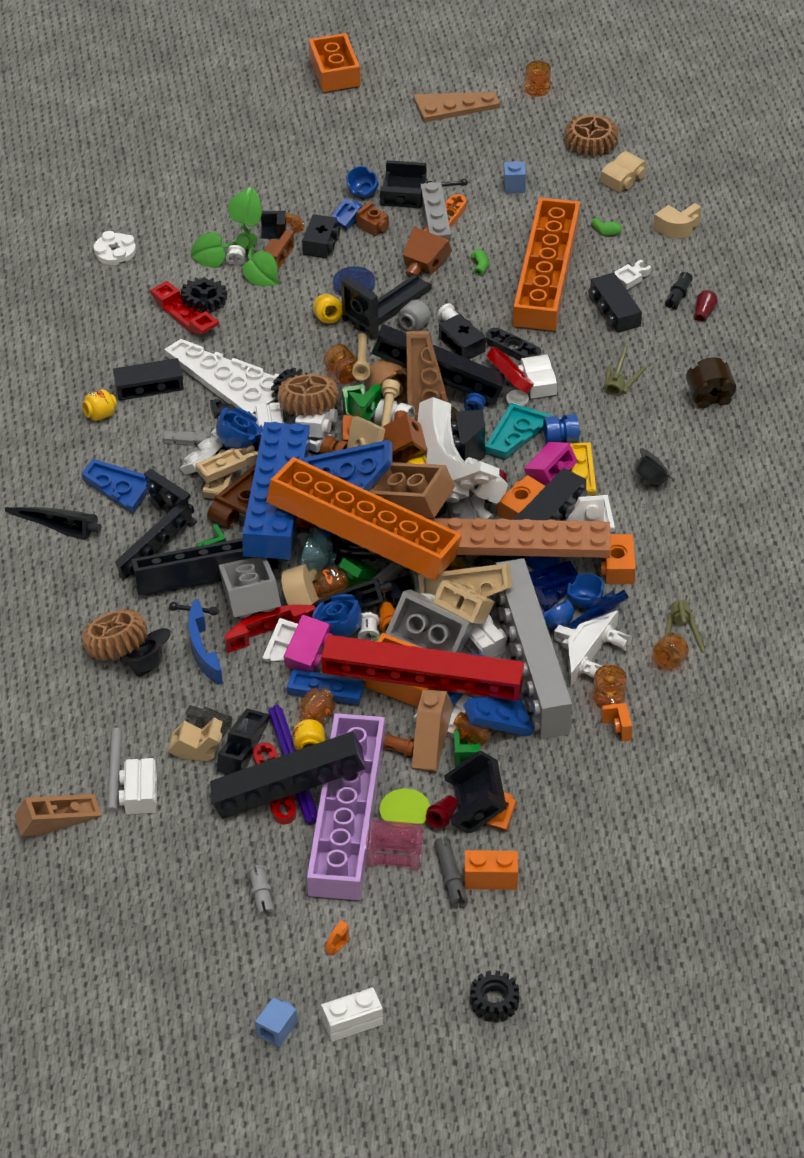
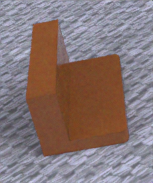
(281, 248)

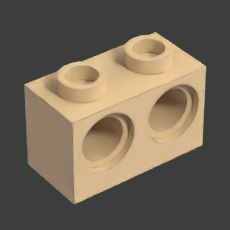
(463, 601)

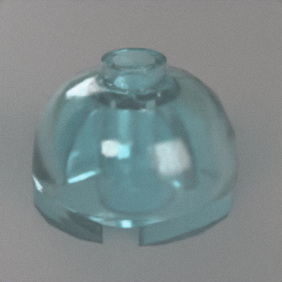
(318, 551)

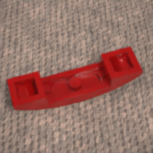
(170, 301)
(263, 622)

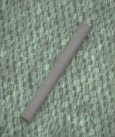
(114, 770)

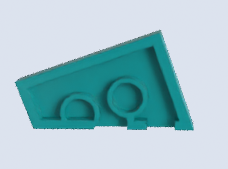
(514, 430)

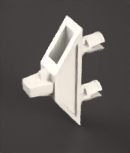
(586, 641)

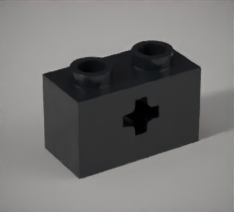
(320, 236)
(462, 337)

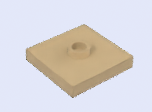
(364, 432)

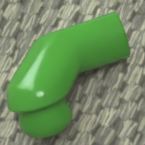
(606, 229)
(482, 259)

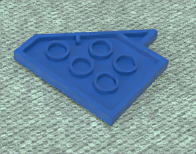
(356, 465)

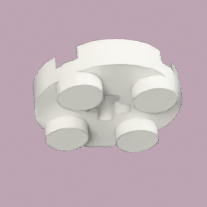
(125, 248)

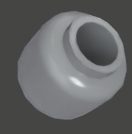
(414, 315)

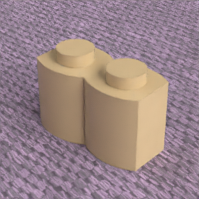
(623, 171)

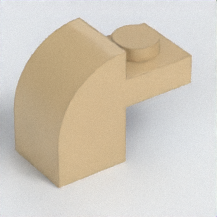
(676, 223)
(298, 586)
(195, 743)

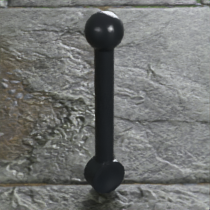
(463, 182)
(174, 606)

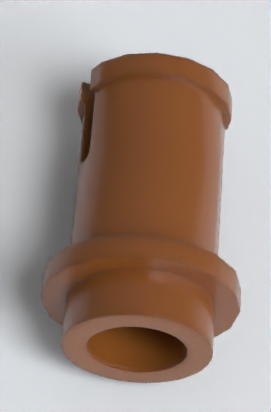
(399, 745)

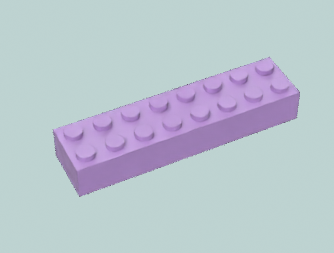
(346, 816)

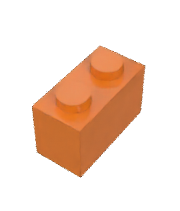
(491, 869)

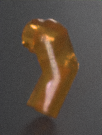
(295, 222)

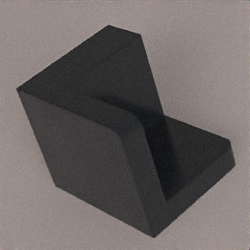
(273, 224)
(399, 585)

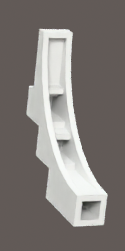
(436, 425)

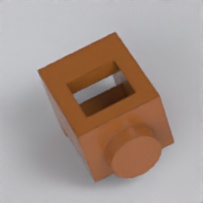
(372, 219)

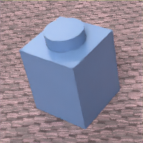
(514, 177)
(276, 1021)

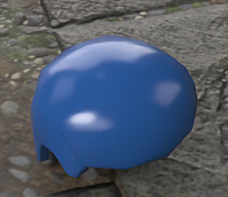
(362, 179)
(585, 590)
(559, 615)

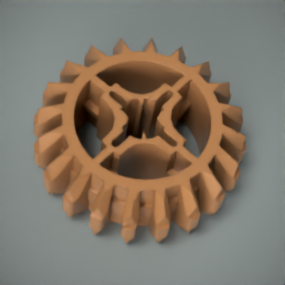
(591, 135)
(308, 394)
(114, 634)

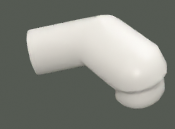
(478, 504)

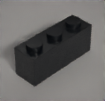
(615, 302)
(148, 379)

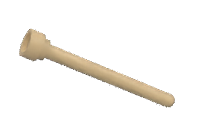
(361, 368)
(390, 390)

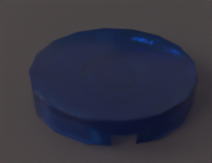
(356, 273)

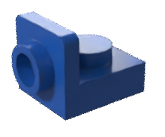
(346, 213)

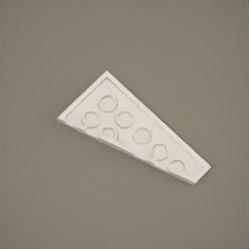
(231, 380)

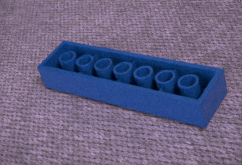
(268, 529)

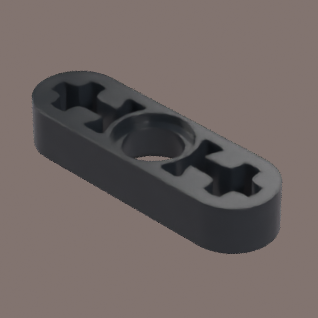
(506, 339)

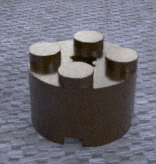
(711, 382)

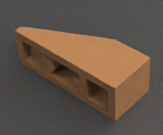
(431, 729)
(51, 813)

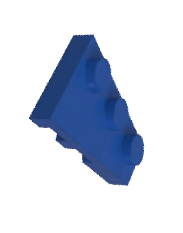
(117, 483)
(499, 715)

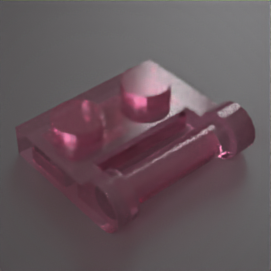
(395, 837)

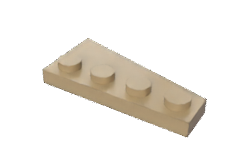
(483, 580)

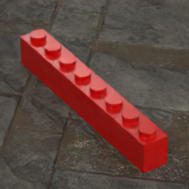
(423, 667)

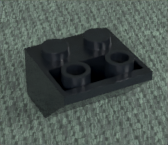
(469, 434)

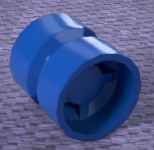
(561, 429)

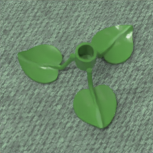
(209, 250)

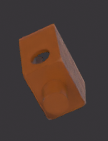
(425, 252)
(406, 437)

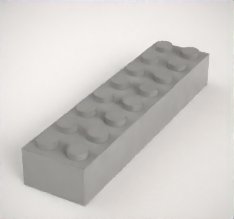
(532, 644)

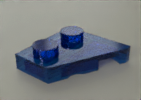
(552, 583)
(600, 607)

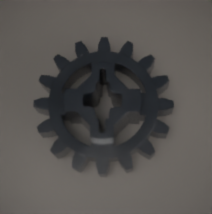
(203, 294)

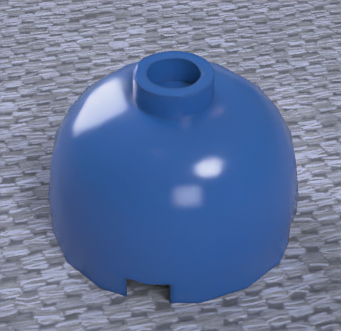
(237, 428)
(341, 613)

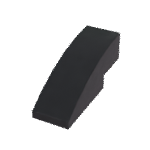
(241, 741)

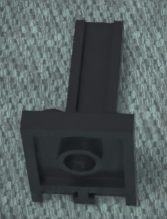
(369, 311)
(179, 514)

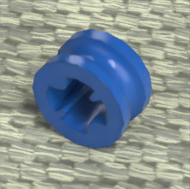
(474, 402)

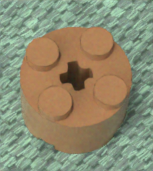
(384, 370)

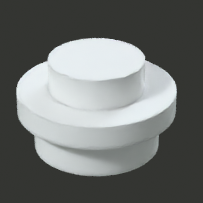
(517, 397)

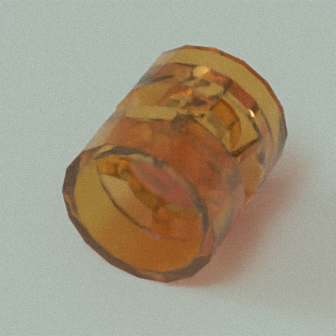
(537, 78)
(340, 362)
(609, 685)

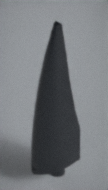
(55, 519)
(366, 593)

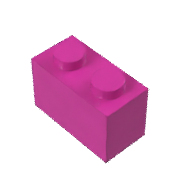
(550, 462)
(307, 645)

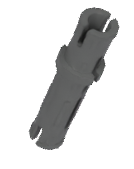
(453, 880)

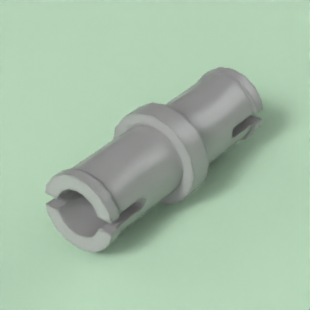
(261, 891)

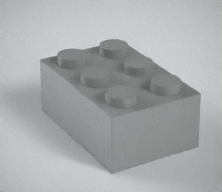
(249, 586)
(428, 624)

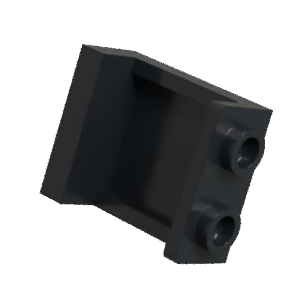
(403, 184)
(477, 791)

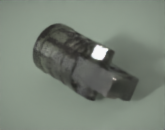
(204, 716)

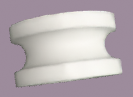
(235, 254)

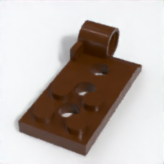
(232, 501)

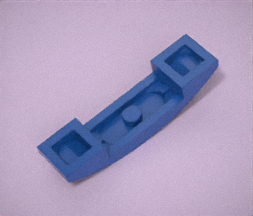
(207, 662)

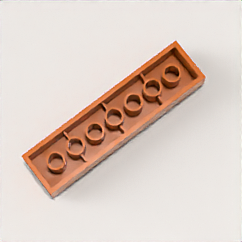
(546, 264)
(363, 518)

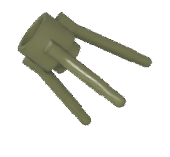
(615, 383)
(681, 615)

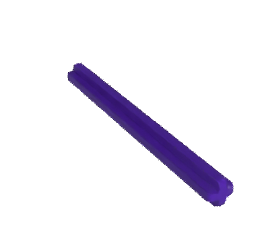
(286, 745)

